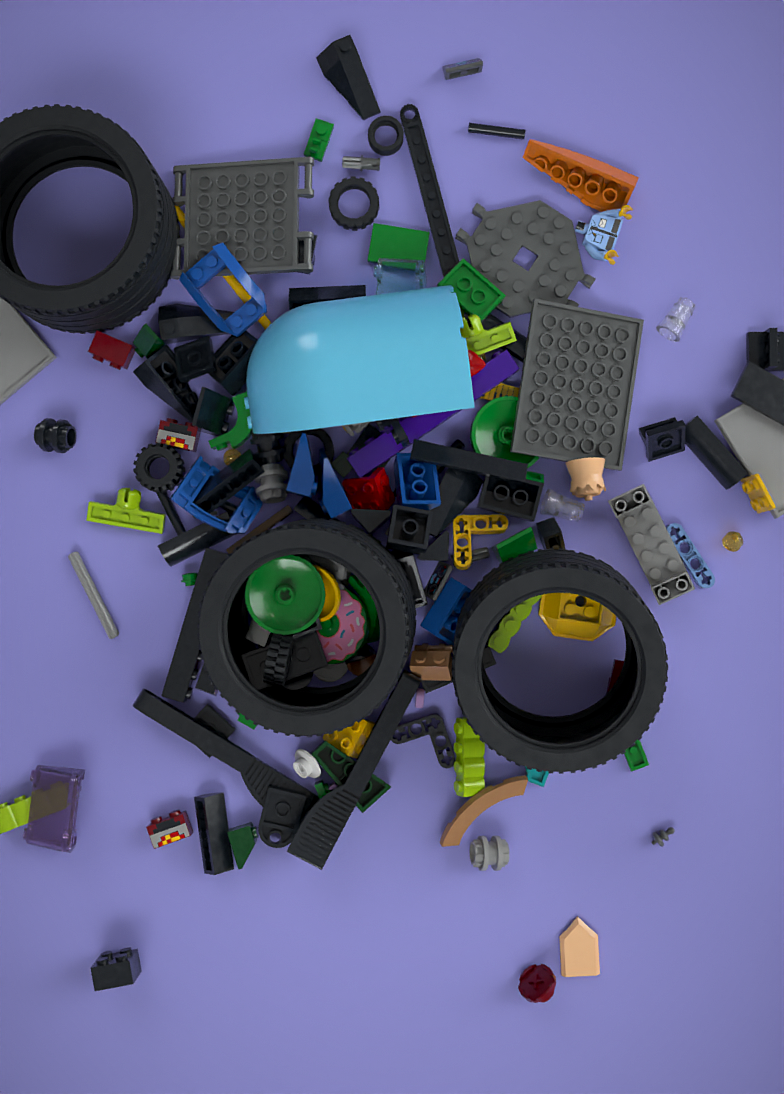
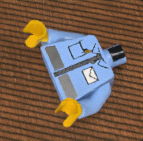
(603, 233)

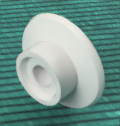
(306, 764)

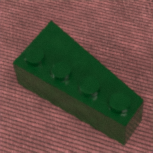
(339, 766)

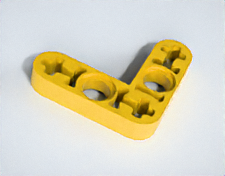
(470, 528)

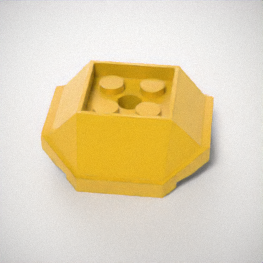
(573, 621)

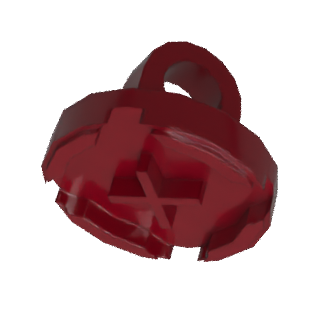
(537, 983)

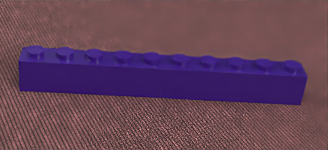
(384, 447)

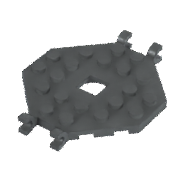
(541, 232)

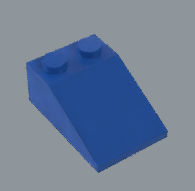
(303, 476)
(333, 498)

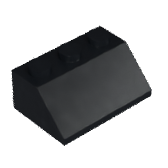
(233, 362)
(511, 498)

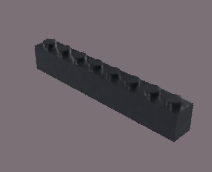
(187, 653)

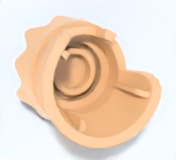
(586, 477)

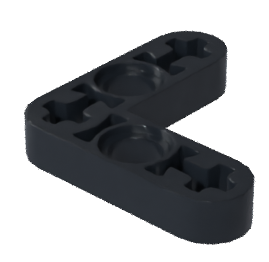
(433, 732)

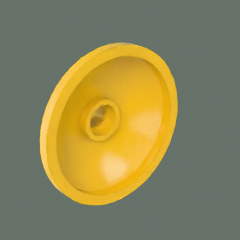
(332, 594)

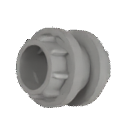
(272, 485)
(489, 853)

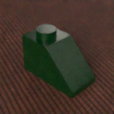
(147, 342)
(242, 842)

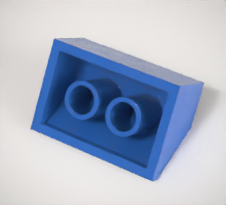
(416, 483)
(444, 613)

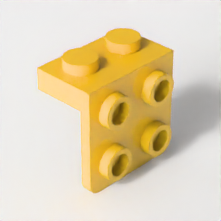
(758, 494)
(352, 738)

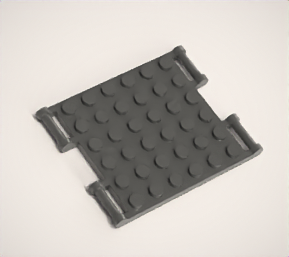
(249, 210)

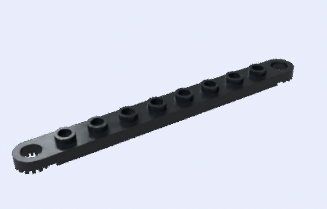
(429, 190)

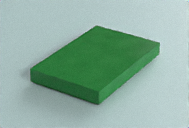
(397, 243)
(474, 291)

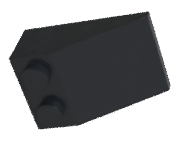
(212, 412)
(409, 565)

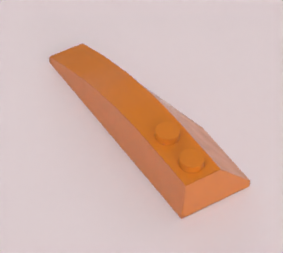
(585, 177)

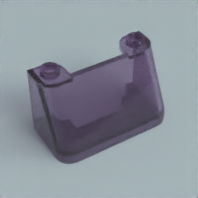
(54, 807)

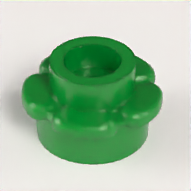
(189, 578)

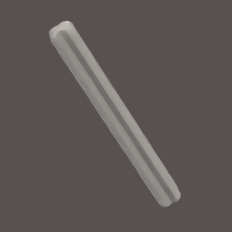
(93, 595)

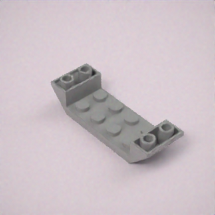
(652, 544)

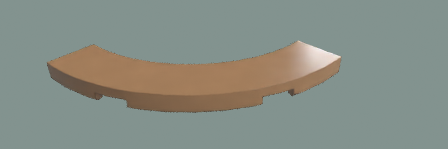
(479, 803)

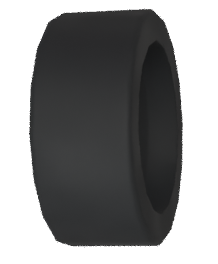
(385, 121)

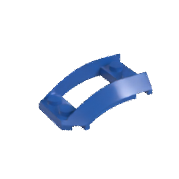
(208, 268)
(193, 483)

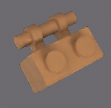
(432, 662)

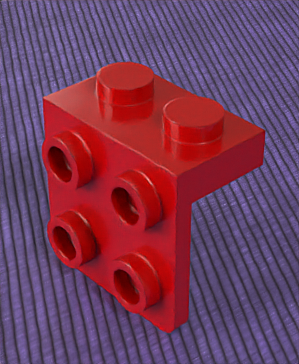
(370, 492)

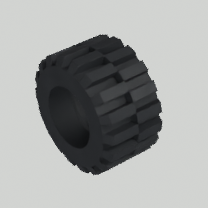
(148, 456)

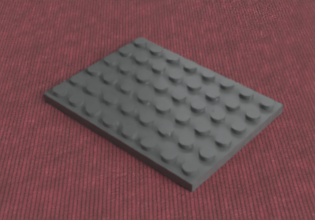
(576, 384)

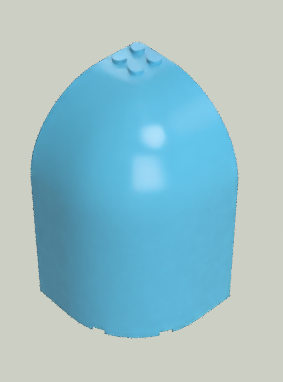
(360, 362)

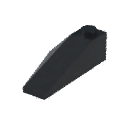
(345, 71)
(161, 378)

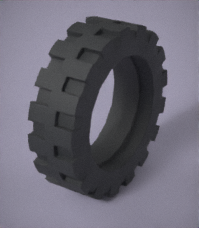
(348, 184)
(295, 435)

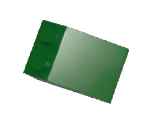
(515, 545)

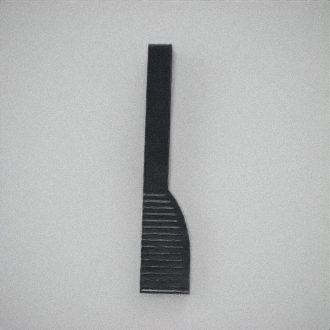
(254, 772)
(331, 812)

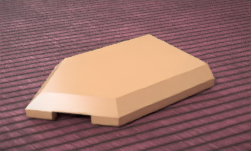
(579, 950)

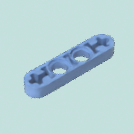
(691, 554)

